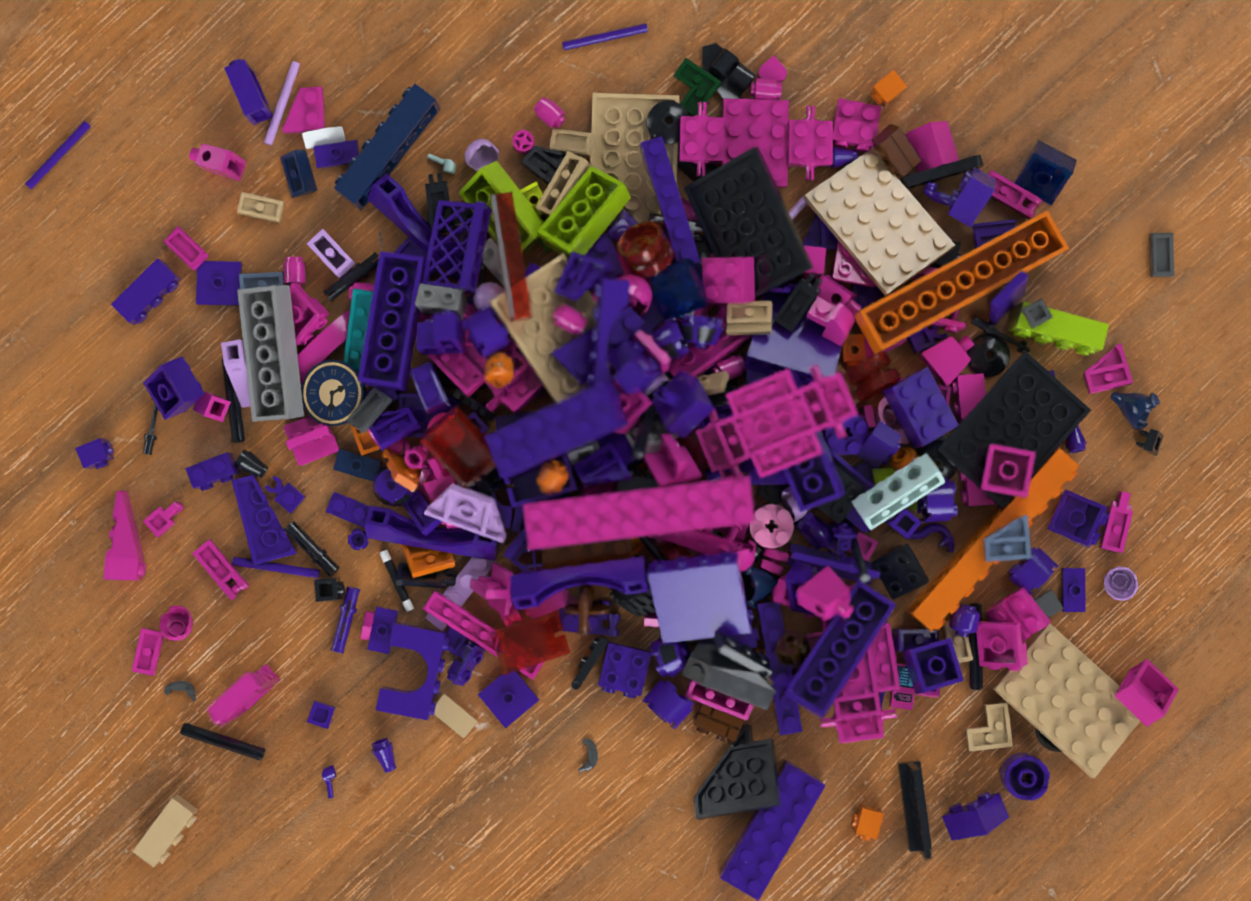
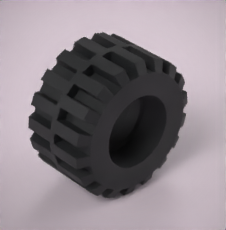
(636, 603)

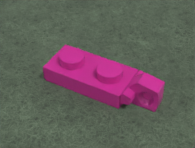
(1118, 524)

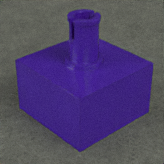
(682, 404)

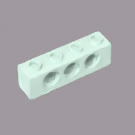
(909, 491)

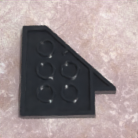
(741, 780)

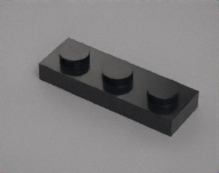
(743, 654)

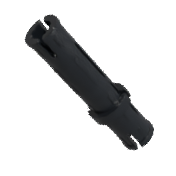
(360, 271)
(312, 549)

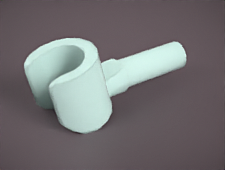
(448, 165)

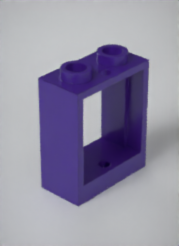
(248, 91)

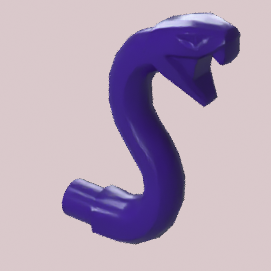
(947, 540)

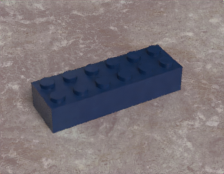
(388, 145)

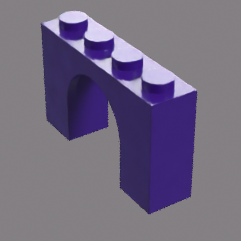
(430, 645)

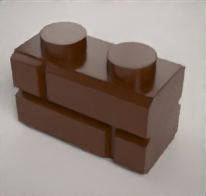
(895, 150)
(718, 722)

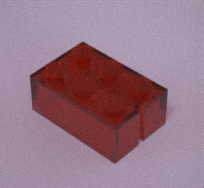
(459, 447)
(529, 643)

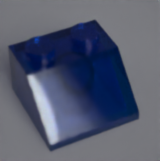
(1045, 172)
(679, 288)

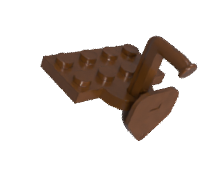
(581, 554)

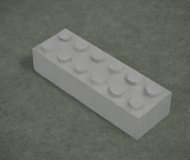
(270, 353)

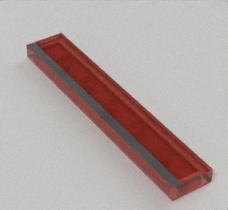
(511, 256)

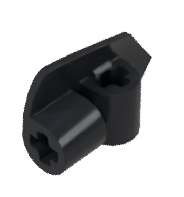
(726, 68)

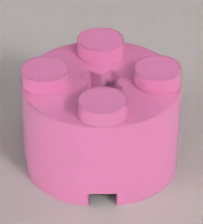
(780, 534)

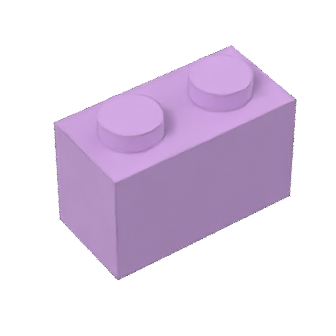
(331, 253)

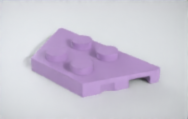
(468, 511)

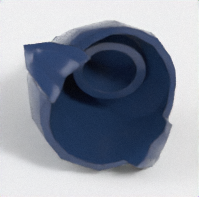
(1135, 407)
(757, 585)

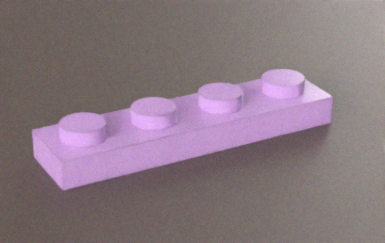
(460, 591)

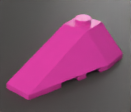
(126, 556)

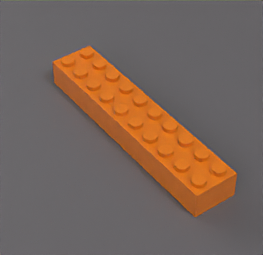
(960, 282)
(969, 562)

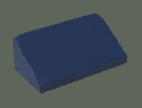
(298, 173)

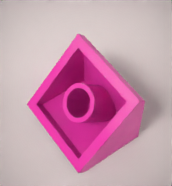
(933, 145)

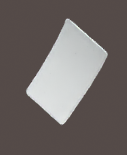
(323, 136)

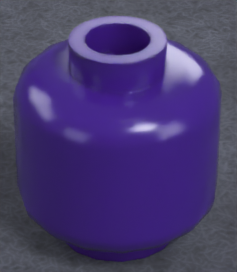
(964, 620)

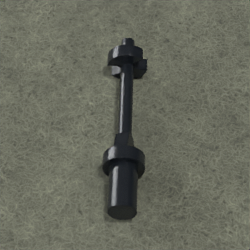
(989, 328)
(149, 439)

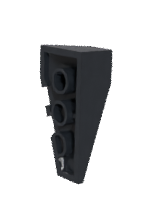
(727, 676)

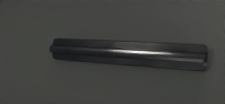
(234, 409)
(643, 431)
(976, 670)
(222, 741)

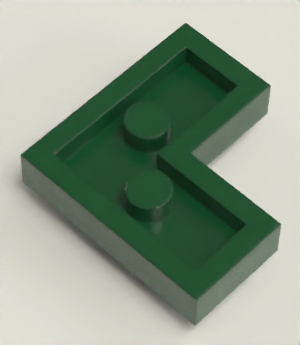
(701, 85)

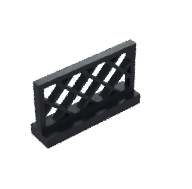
(915, 808)

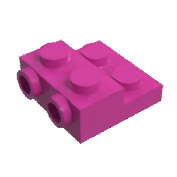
(855, 124)
(307, 315)
(632, 406)
(1019, 608)
(1001, 645)

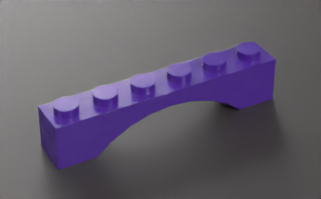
(669, 200)
(396, 206)
(611, 300)
(902, 522)
(392, 527)
(534, 588)
(772, 630)

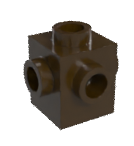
(792, 649)

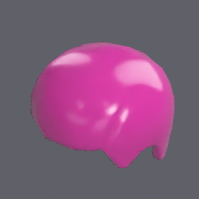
(176, 623)

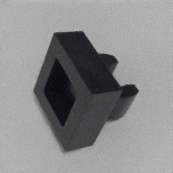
(1152, 442)

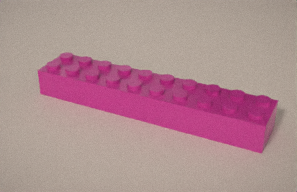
(639, 512)

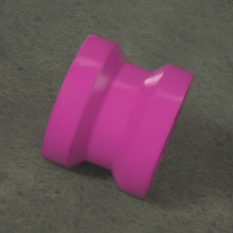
(522, 138)
(514, 615)

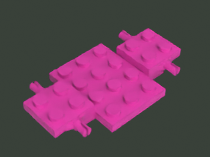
(757, 124)
(468, 371)
(776, 422)
(858, 706)

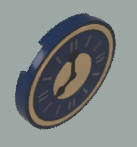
(332, 392)

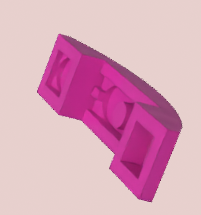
(323, 345)

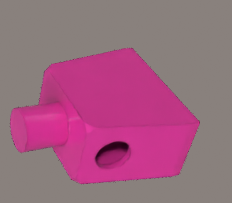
(218, 161)
(833, 289)
(947, 358)
(825, 595)

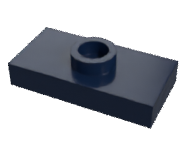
(356, 465)

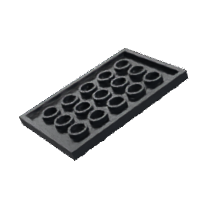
(748, 218)
(1020, 411)

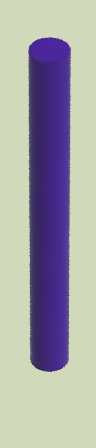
(607, 36)
(57, 155)
(276, 567)

